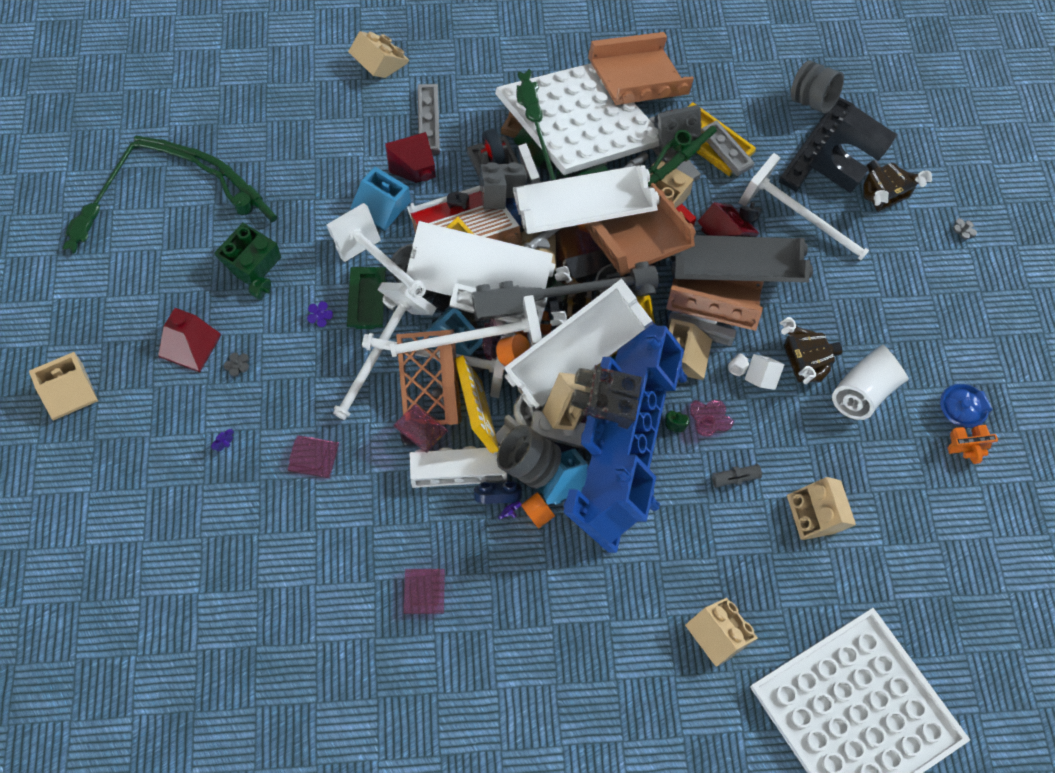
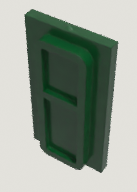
(364, 299)

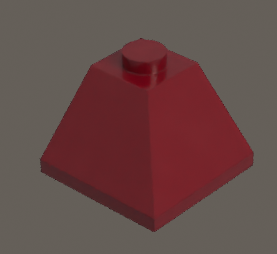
(411, 158)
(725, 221)
(187, 340)

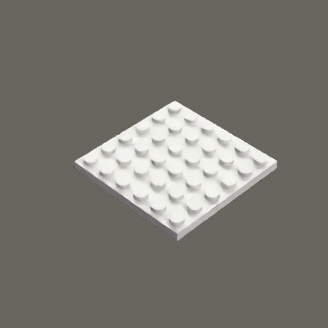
(581, 120)
(859, 705)

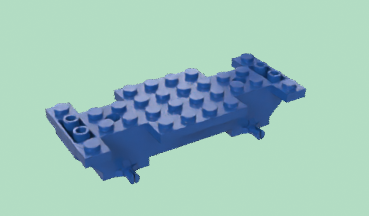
(619, 473)

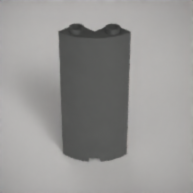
(743, 259)

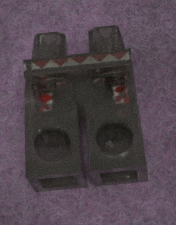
(607, 395)

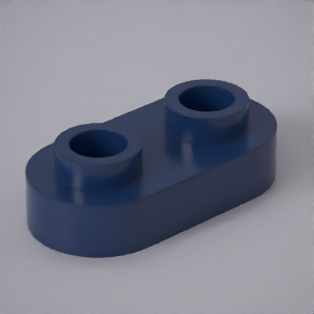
(497, 492)

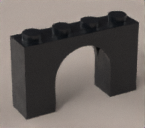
(853, 129)

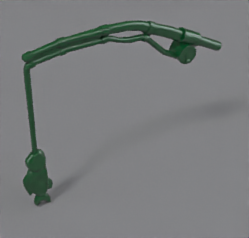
(682, 143)
(243, 202)

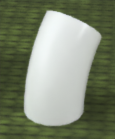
(869, 384)

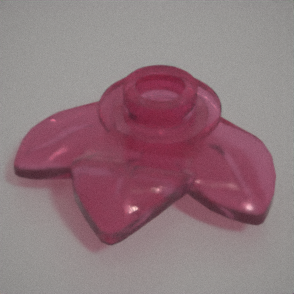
(710, 417)

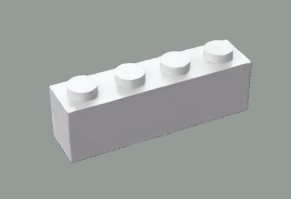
(454, 467)

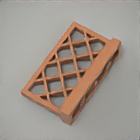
(449, 377)

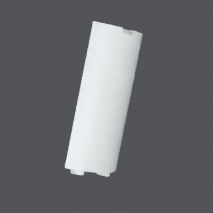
(585, 199)
(452, 256)
(578, 343)

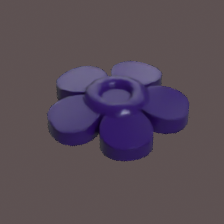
(319, 313)
(223, 440)
(509, 510)

